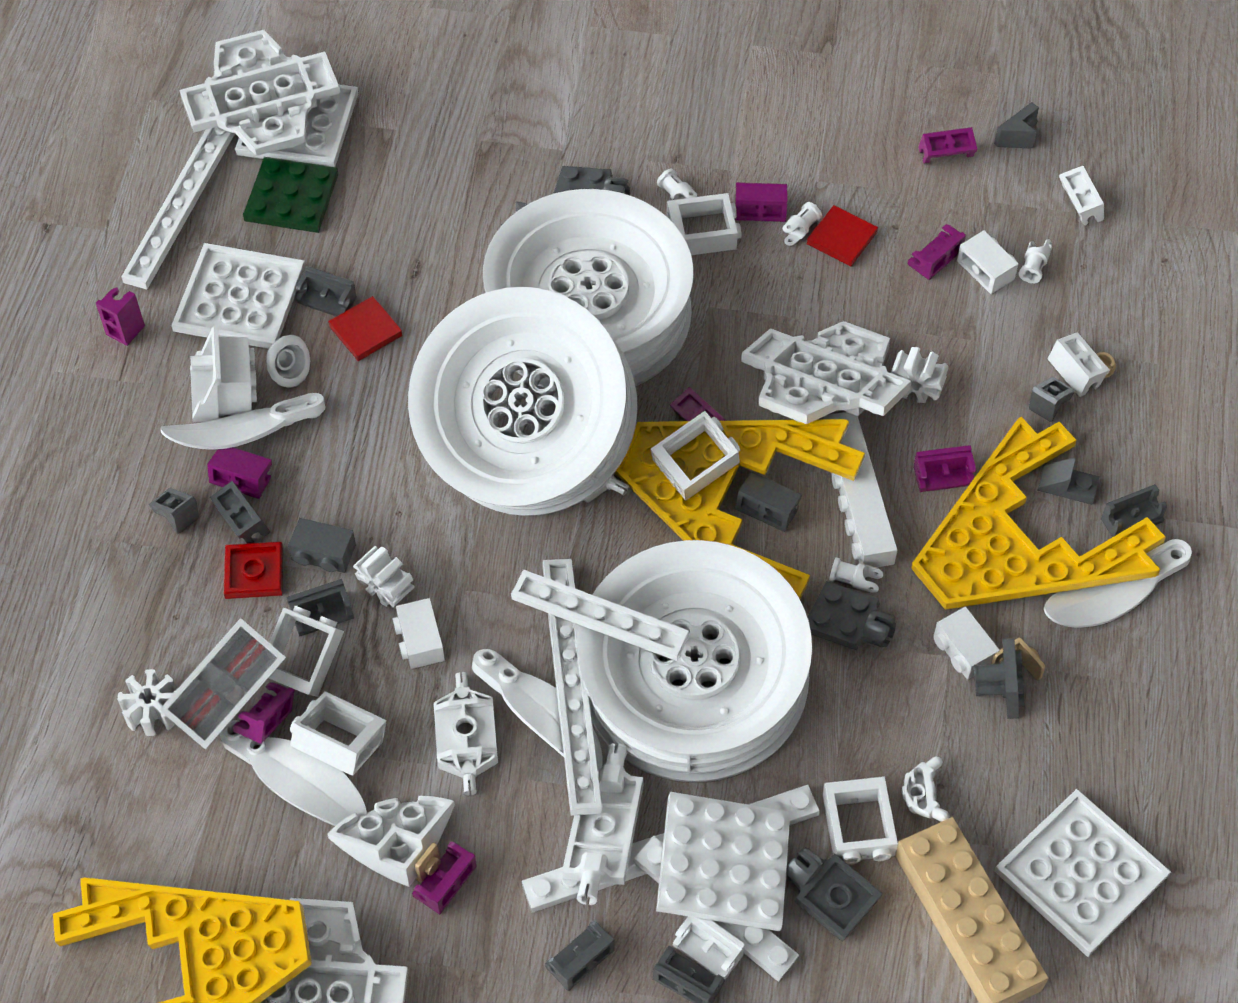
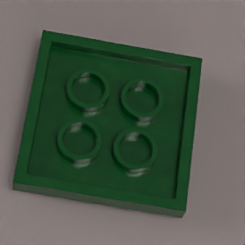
(291, 194)

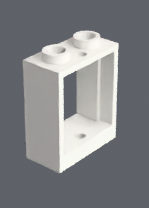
(706, 205)
(701, 423)
(279, 640)
(346, 716)
(856, 792)

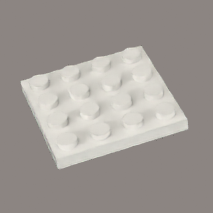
(324, 131)
(240, 294)
(724, 861)
(1082, 872)

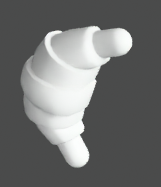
(920, 790)

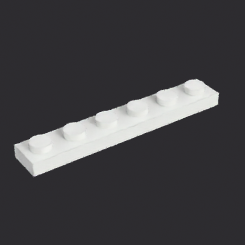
(600, 615)
(760, 943)

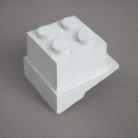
(222, 377)

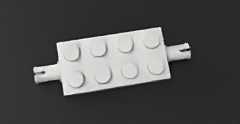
(603, 842)

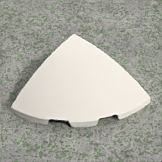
(394, 835)

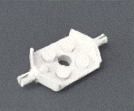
(465, 753)

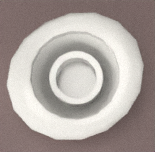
(288, 361)

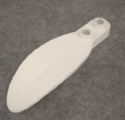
(245, 426)
(1108, 602)
(527, 697)
(298, 776)

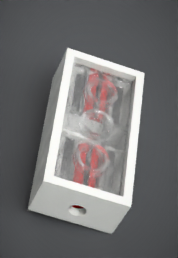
(222, 683)

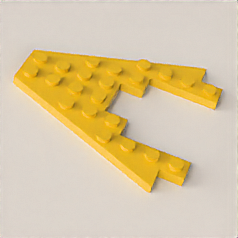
(758, 441)
(987, 558)
(228, 943)

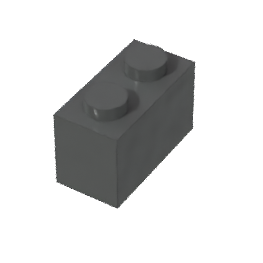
(322, 545)

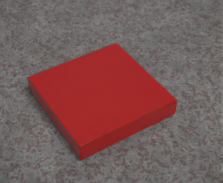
(842, 235)
(365, 328)
(253, 570)

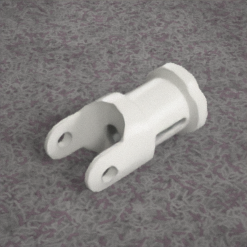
(674, 186)
(800, 223)
(1034, 261)
(855, 575)

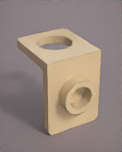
(1030, 659)
(428, 862)

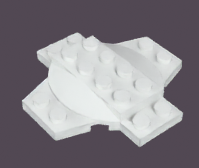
(260, 92)
(825, 374)
(339, 965)

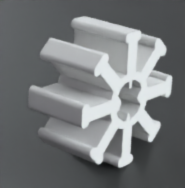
(925, 375)
(384, 576)
(136, 704)

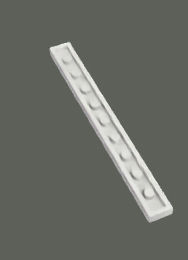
(176, 208)
(573, 704)
(551, 888)

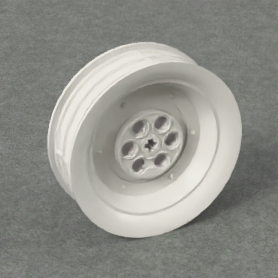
(610, 258)
(478, 353)
(756, 697)

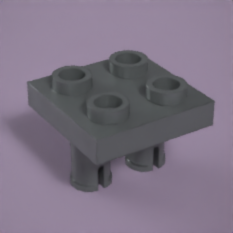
(1003, 679)

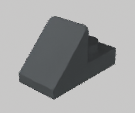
(1019, 130)
(1048, 398)
(1065, 482)
(177, 508)

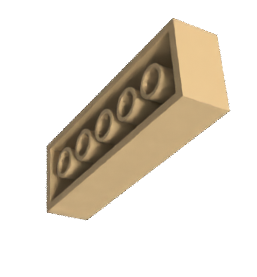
(970, 915)

